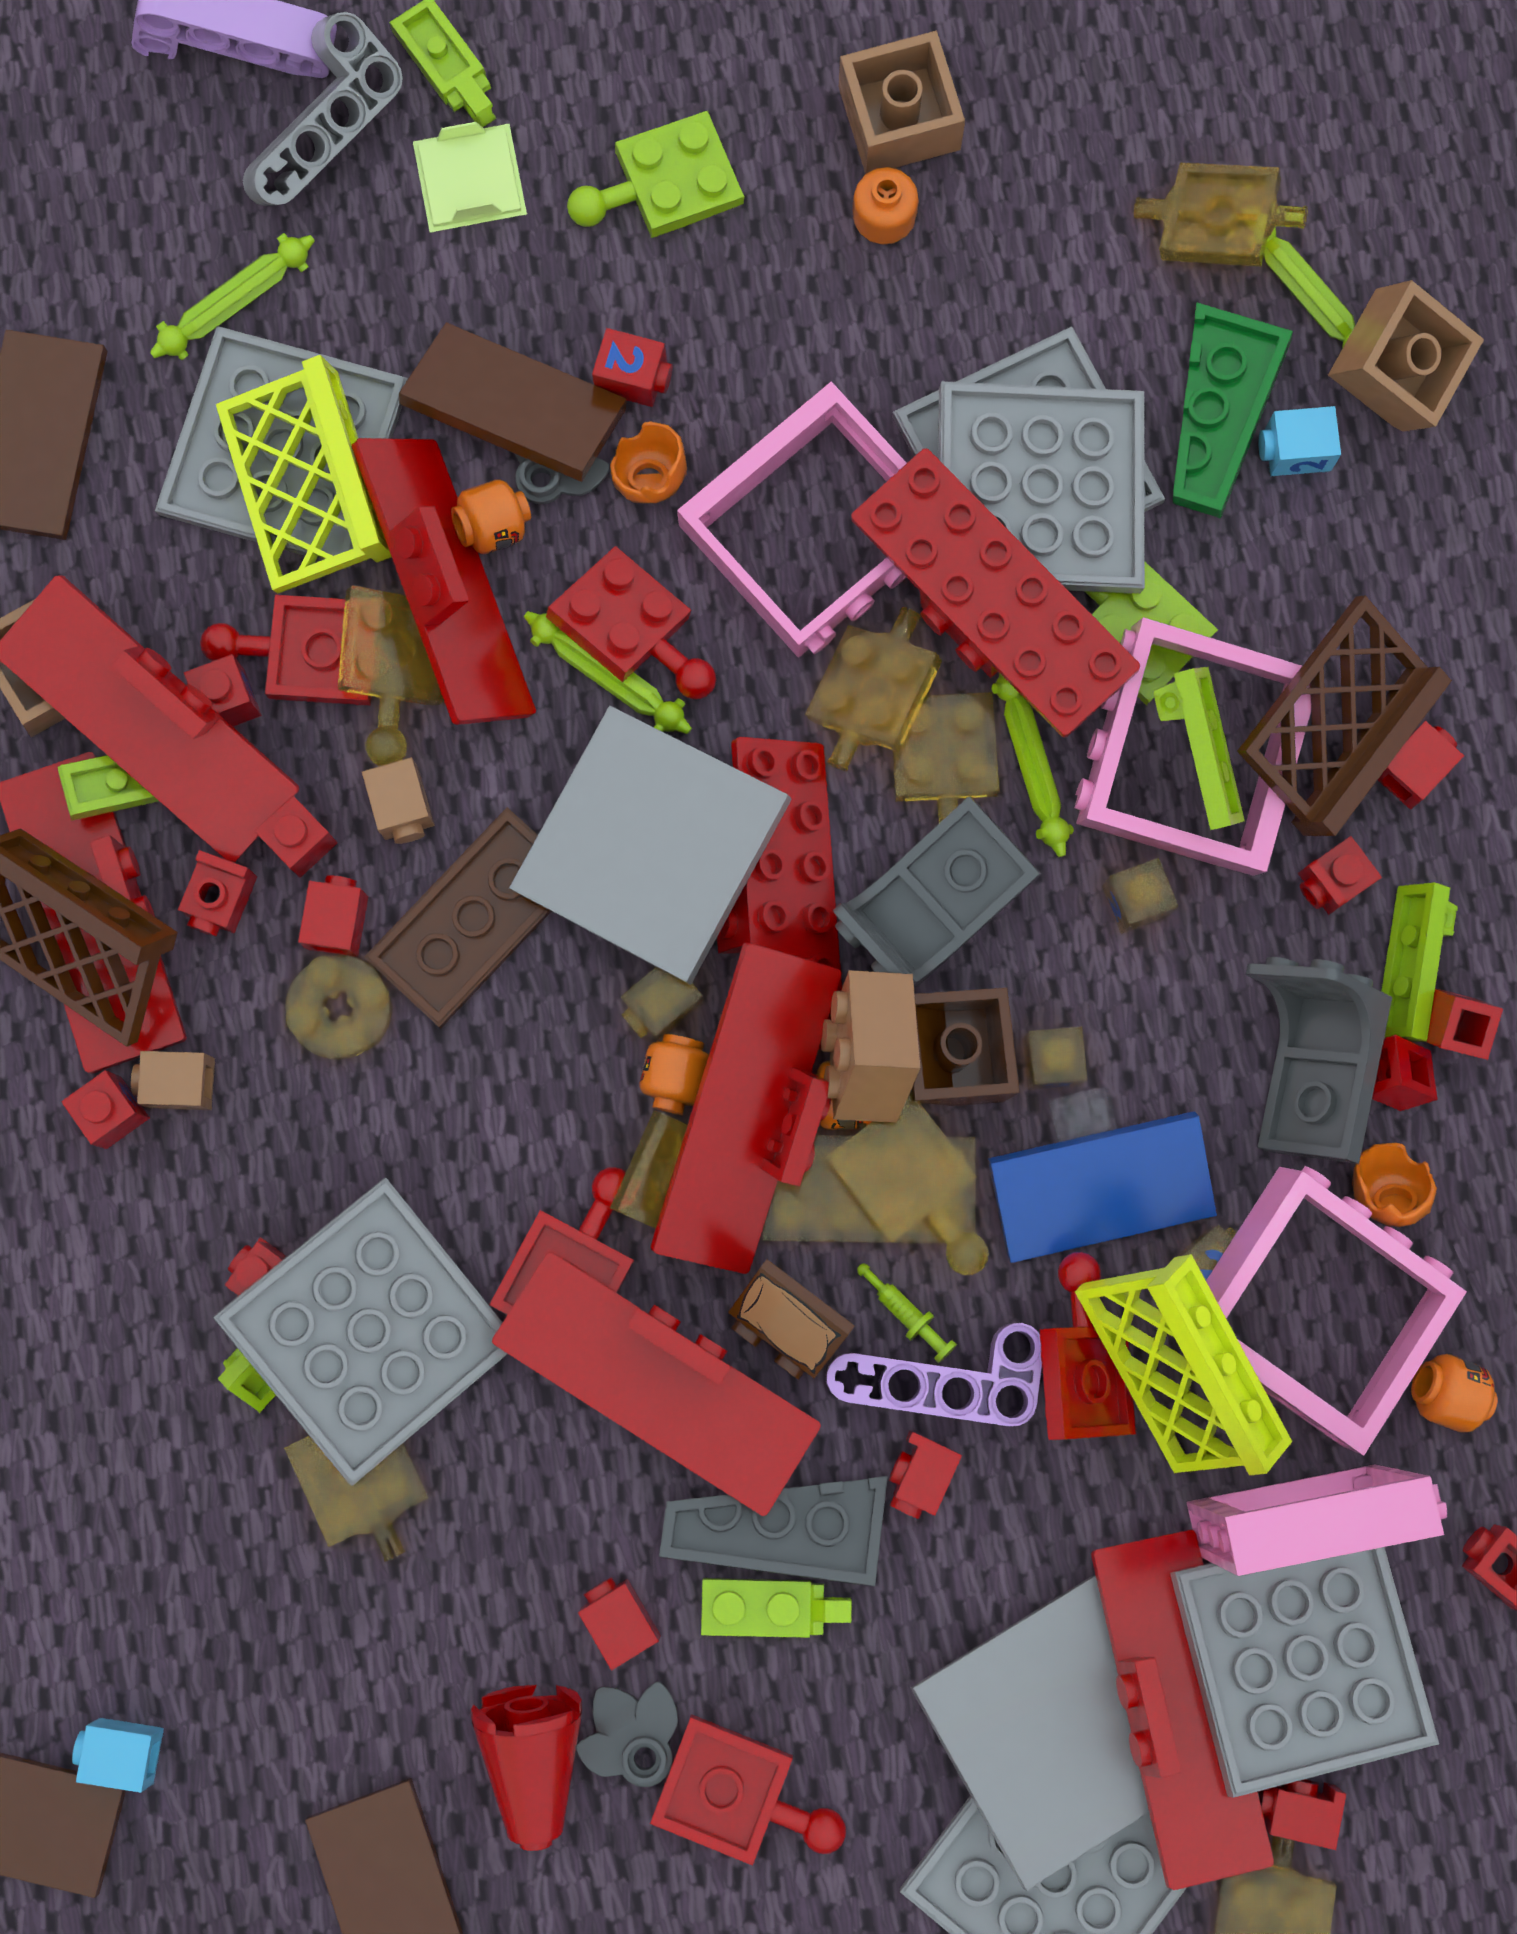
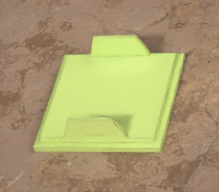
(469, 176)

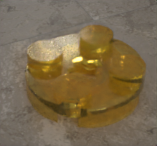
(351, 1034)

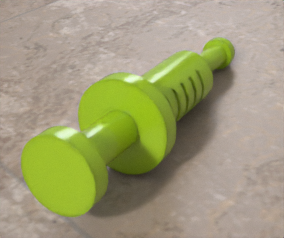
(908, 1314)

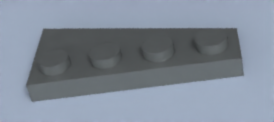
(808, 1533)

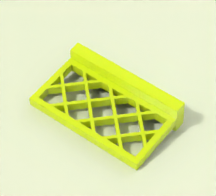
(337, 434)
(1211, 1359)

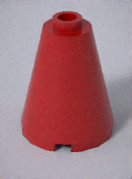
(529, 1758)

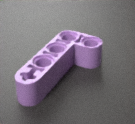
(247, 30)
(932, 1379)

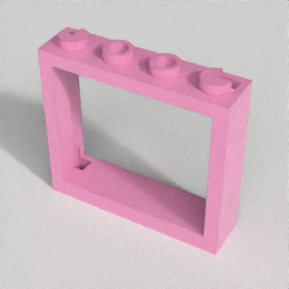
(756, 465)
(1107, 744)
(1411, 1346)
(1316, 1518)

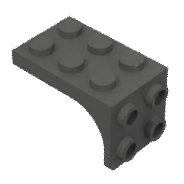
(937, 894)
(1323, 1059)

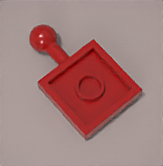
(625, 618)
(301, 650)
(572, 1245)
(1080, 1380)
(728, 1791)

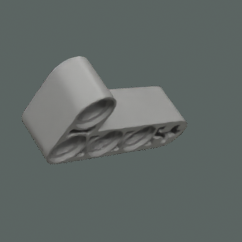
(316, 119)

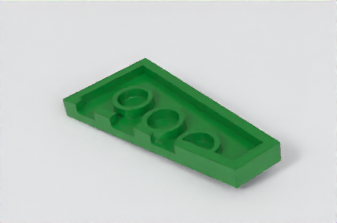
(1225, 396)

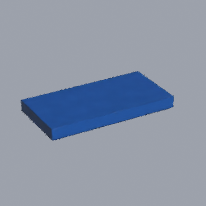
(1102, 1186)

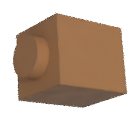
(398, 801)
(173, 1080)

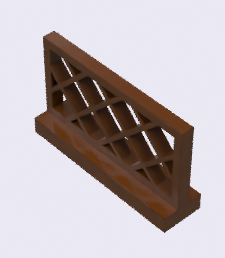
(1365, 752)
(95, 908)

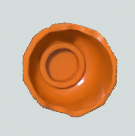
(654, 448)
(1393, 1185)

